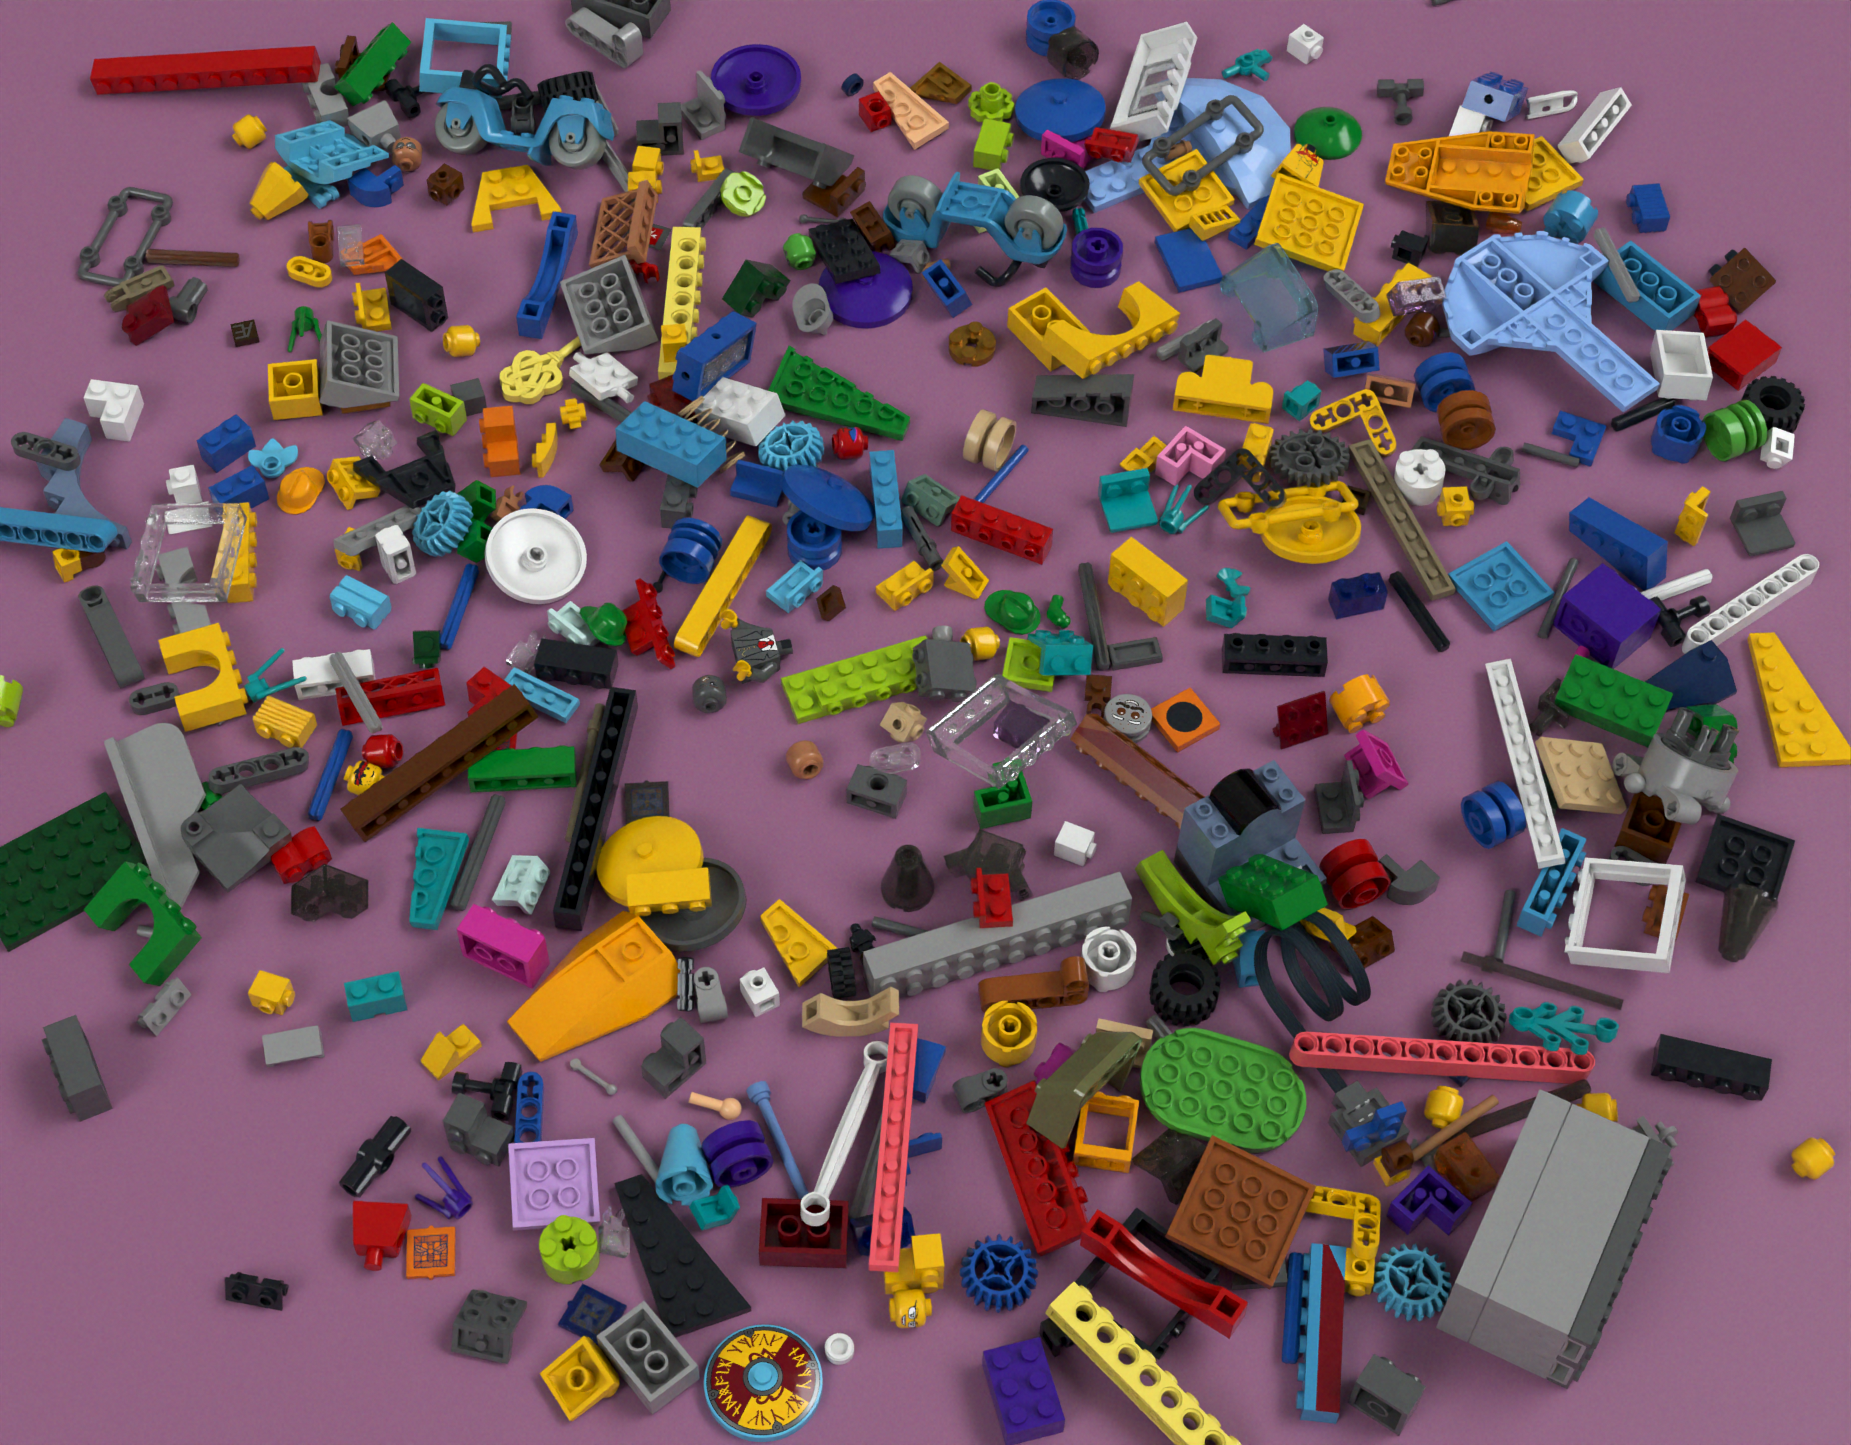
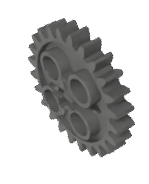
(1309, 457)

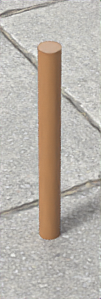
(1454, 1127)

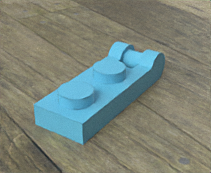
(318, 193)

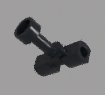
(406, 96)
(1671, 619)
(499, 1090)

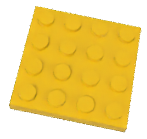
(1309, 223)

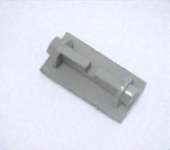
(167, 1004)

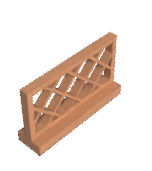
(639, 225)

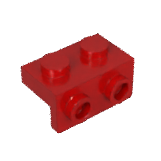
(1112, 145)

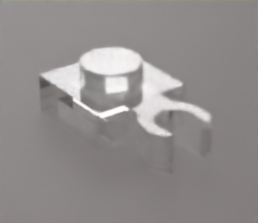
(524, 654)
(612, 1236)

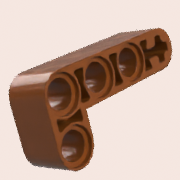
(1039, 990)

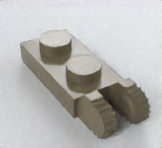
(137, 287)

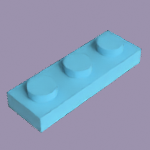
(544, 696)

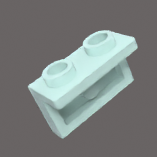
(571, 625)

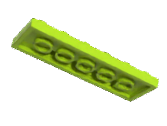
(852, 681)

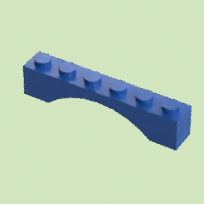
(538, 304)

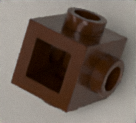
(445, 184)

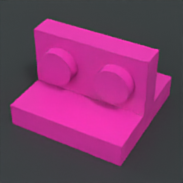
(1375, 765)

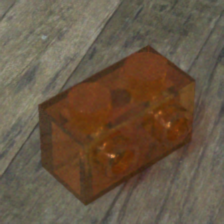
(1466, 1167)

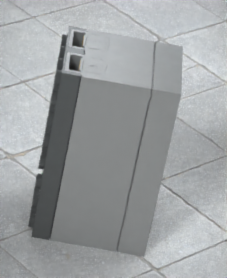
(1556, 1240)

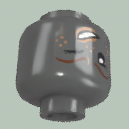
(709, 694)

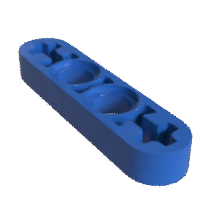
(532, 1124)

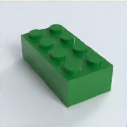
(1612, 700)
(1272, 891)

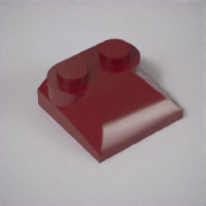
(147, 315)

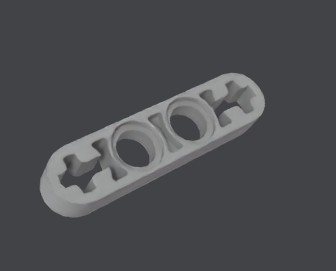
(1353, 294)

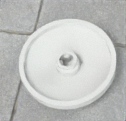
(535, 556)

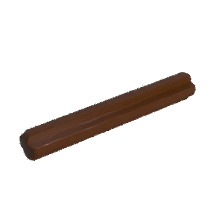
(192, 257)

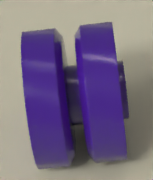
(1096, 257)
(737, 1153)

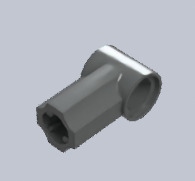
(185, 304)

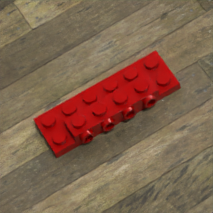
(1038, 1172)

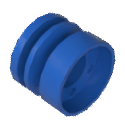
(690, 550)

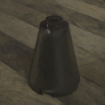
(907, 880)
(1743, 920)

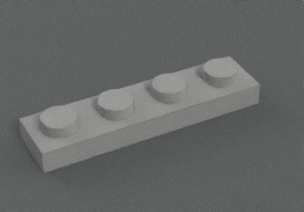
(364, 536)

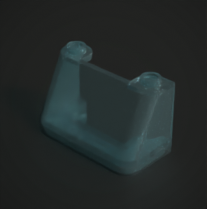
(1273, 298)

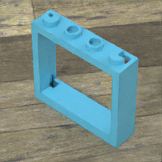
(460, 31)

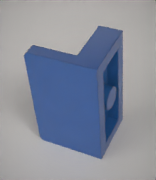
(757, 483)

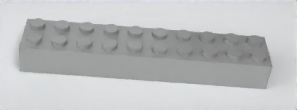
(966, 949)

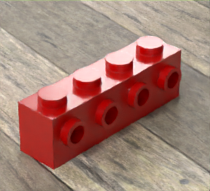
(1001, 529)

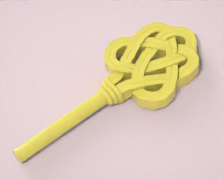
(533, 374)

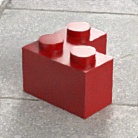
(484, 687)

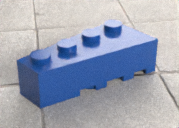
(1621, 543)

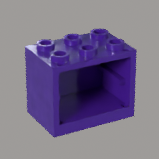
(1606, 616)

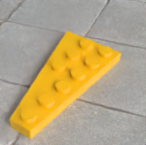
(1796, 718)

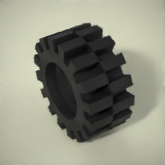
(841, 972)

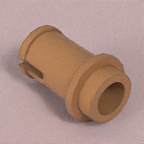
(1179, 150)

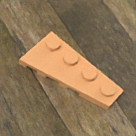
(911, 113)

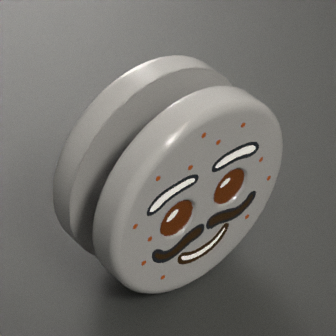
(1129, 715)

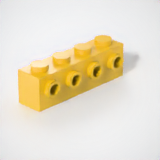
(244, 578)

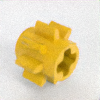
(573, 413)

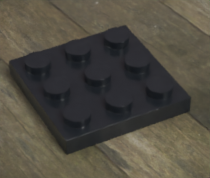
(1746, 856)

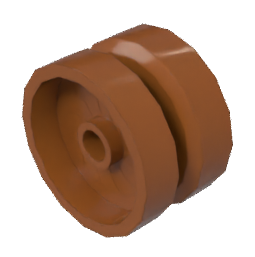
(1466, 420)

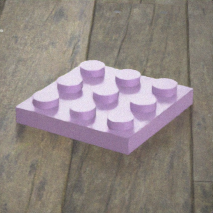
(552, 1182)

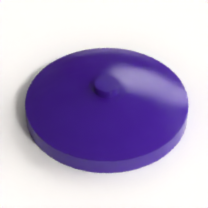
(757, 79)
(870, 299)

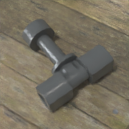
(1401, 93)

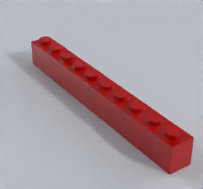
(205, 70)

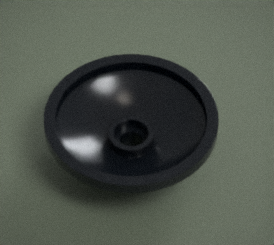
(1056, 181)

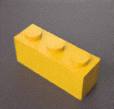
(668, 891)

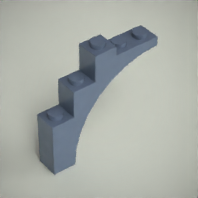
(64, 487)

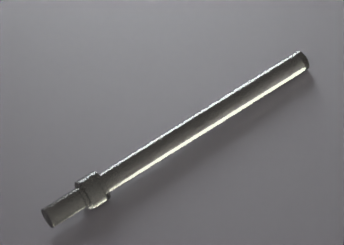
(1490, 964)

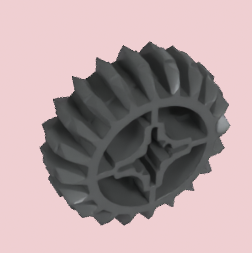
(1463, 1001)

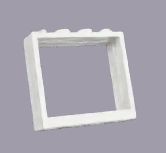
(1630, 872)

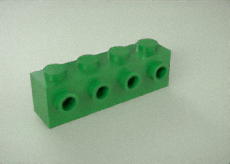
(373, 64)
(524, 769)

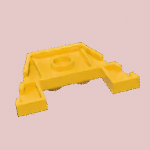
(510, 189)

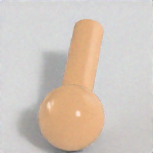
(729, 1108)

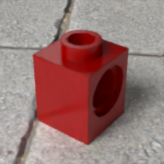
(874, 111)

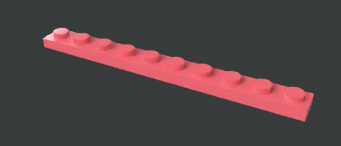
(893, 1148)

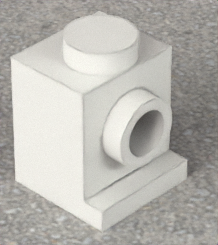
(1777, 448)

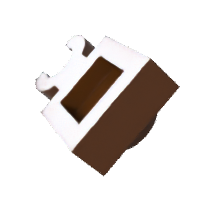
(1097, 692)

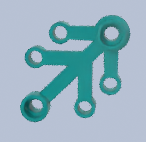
(1532, 1020)

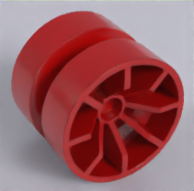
(1354, 873)

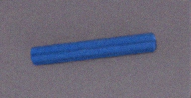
(458, 606)
(330, 775)
(1293, 1306)

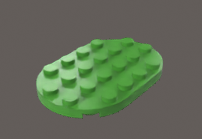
(1222, 1089)

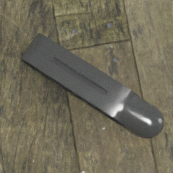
(110, 636)

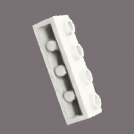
(1594, 125)

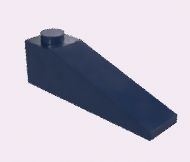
(1697, 677)

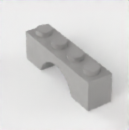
(178, 568)

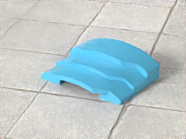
(325, 152)

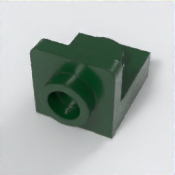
(426, 648)

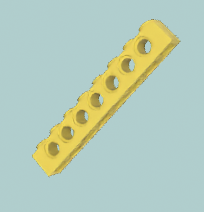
(682, 286)
(1127, 1377)

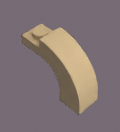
(850, 1018)

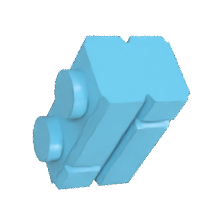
(360, 602)

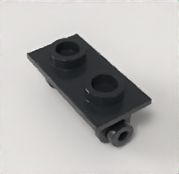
(247, 1290)

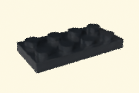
(844, 251)

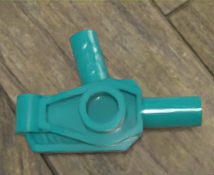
(1250, 63)

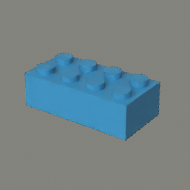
(1663, 297)
(671, 444)

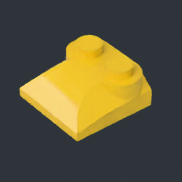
(581, 1378)

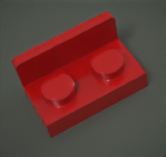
(993, 900)

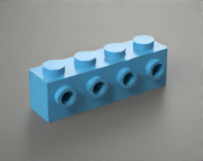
(1550, 884)

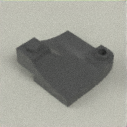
(234, 837)

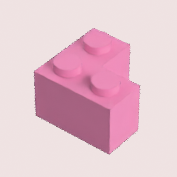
(1188, 453)

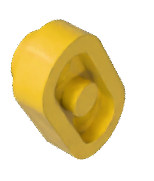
(311, 271)

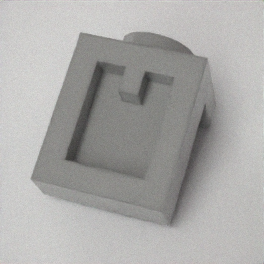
(912, 252)

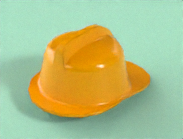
(300, 490)

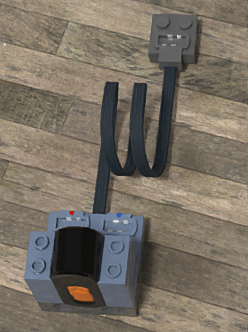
(1261, 815)

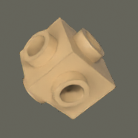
(903, 722)

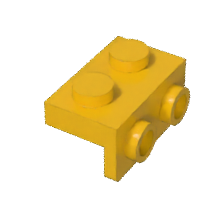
(1693, 516)

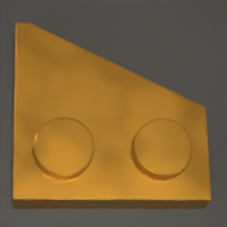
(942, 85)

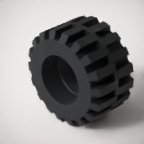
(575, 85)
(1781, 397)
(1184, 969)

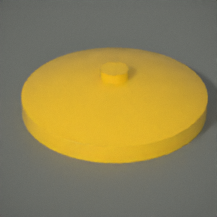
(1312, 538)
(646, 847)

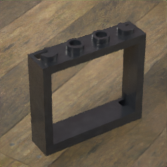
(1204, 1268)

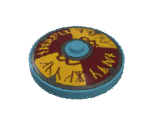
(763, 1383)

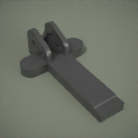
(1490, 476)

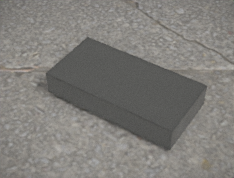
(1134, 653)

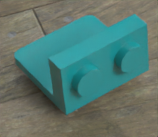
(1063, 653)

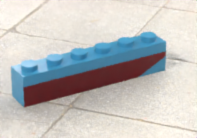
(1322, 1333)

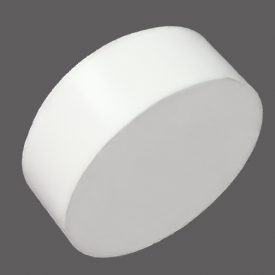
(839, 1348)

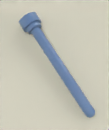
(760, 1095)

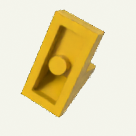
(963, 574)
(449, 1051)

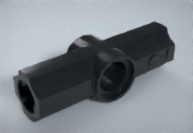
(375, 1156)

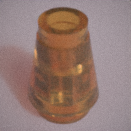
(1502, 223)

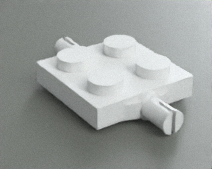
(603, 376)

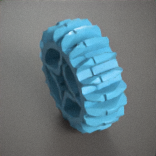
(791, 446)
(442, 523)
(1420, 1260)

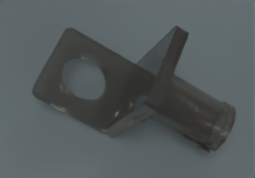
(1549, 711)

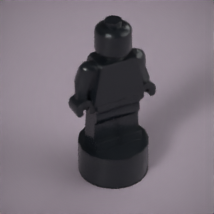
(861, 939)

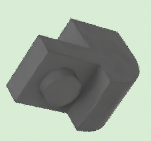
(1411, 885)

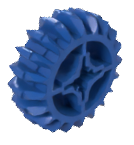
(982, 1287)

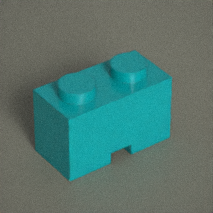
(375, 996)

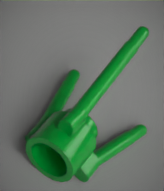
(303, 322)

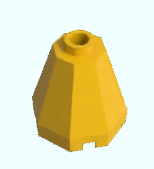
(276, 192)

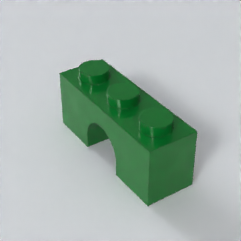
(483, 502)

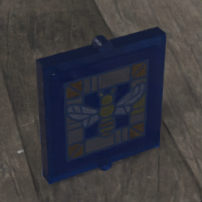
(591, 1313)

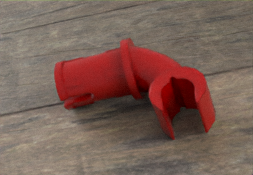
(647, 269)

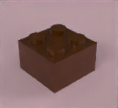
(1647, 828)

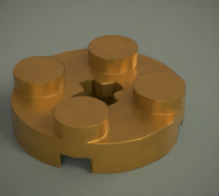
(976, 334)

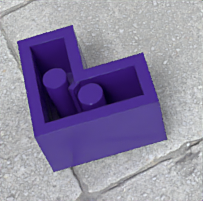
(1432, 1198)

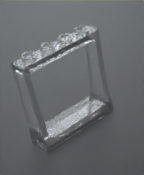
(978, 709)

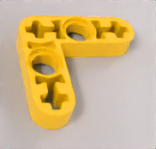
(1364, 412)
(1353, 1209)

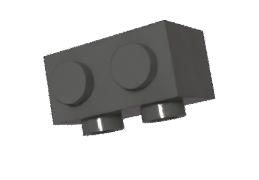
(676, 501)

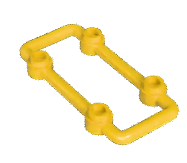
(1260, 521)

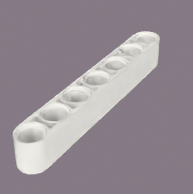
(1753, 603)

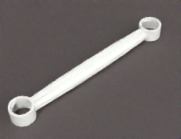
(845, 1135)

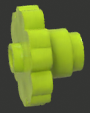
(991, 103)

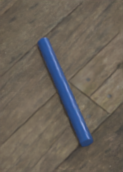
(1002, 474)

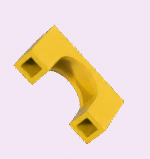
(221, 698)

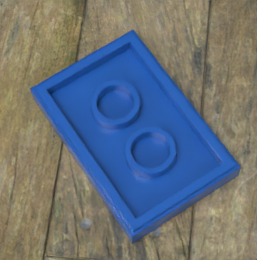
(1188, 260)

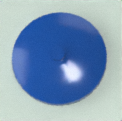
(1062, 107)
(827, 497)

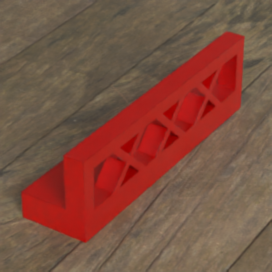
(392, 699)

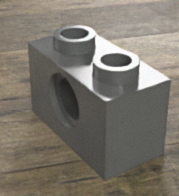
(885, 801)

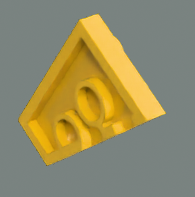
(796, 941)

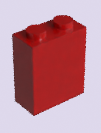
(1742, 354)

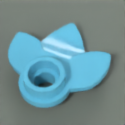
(273, 458)

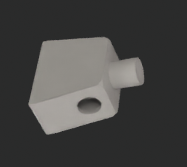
(375, 126)

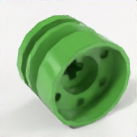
(1734, 430)

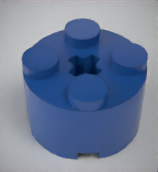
(1677, 434)

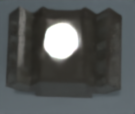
(994, 856)

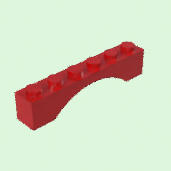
(1202, 1300)

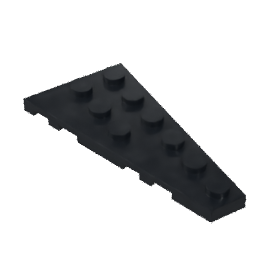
(681, 1275)

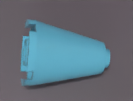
(683, 1168)

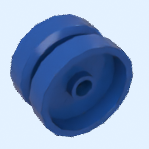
(1044, 20)
(1441, 377)
(813, 542)
(1493, 814)

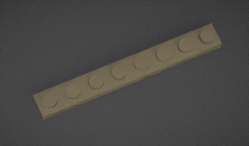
(1401, 520)

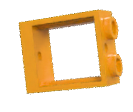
(1106, 1157)

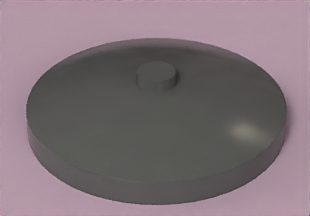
(704, 928)

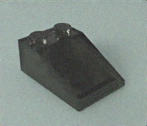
(1450, 228)

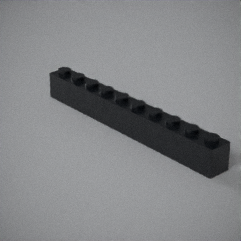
(595, 809)

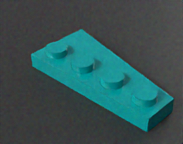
(437, 867)

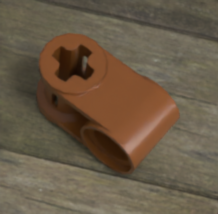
(321, 240)

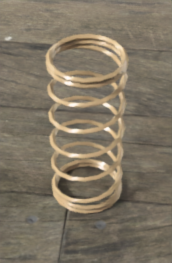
(738, 456)

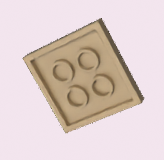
(1580, 775)

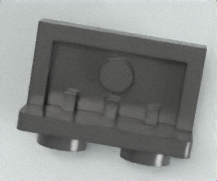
(1202, 343)

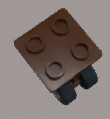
(1741, 279)

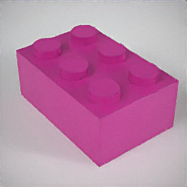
(503, 945)

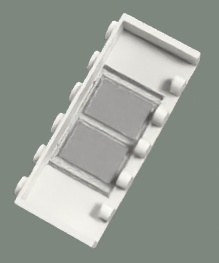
(1155, 81)

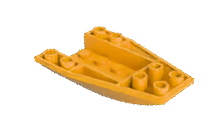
(1466, 170)
(598, 988)

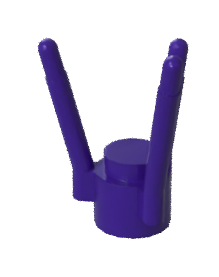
(456, 1202)

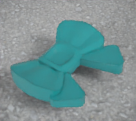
(1229, 576)

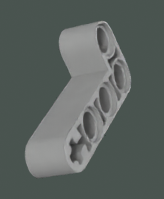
(618, 45)

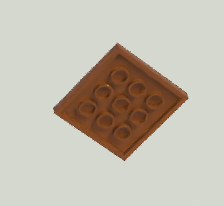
(1240, 1212)

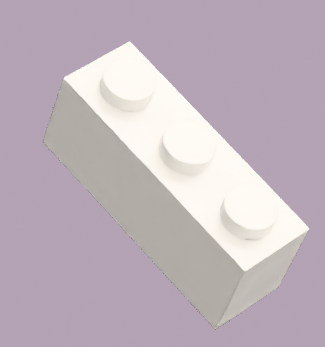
(322, 677)

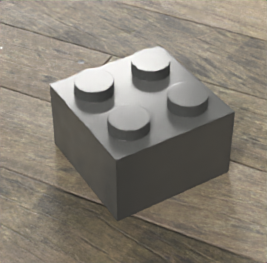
(1386, 1394)

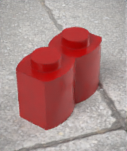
(1714, 313)
(302, 854)

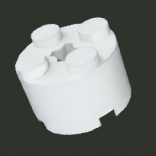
(1420, 476)
(1109, 958)

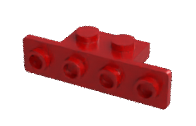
(646, 626)

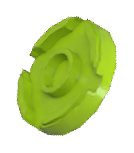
(743, 194)

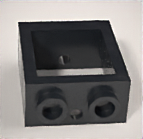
(416, 295)

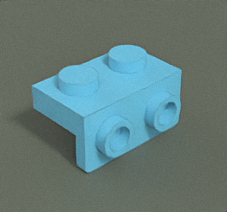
(795, 586)

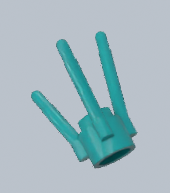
(1172, 520)
(259, 688)

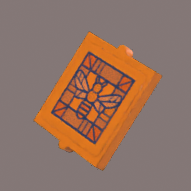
(430, 1252)

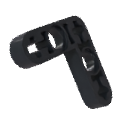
(1237, 473)

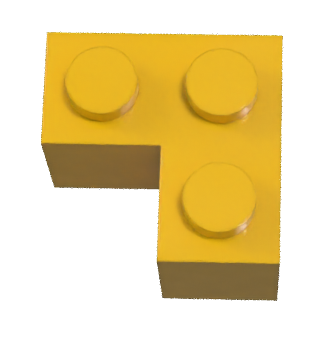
(919, 1266)

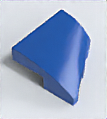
(928, 1059)

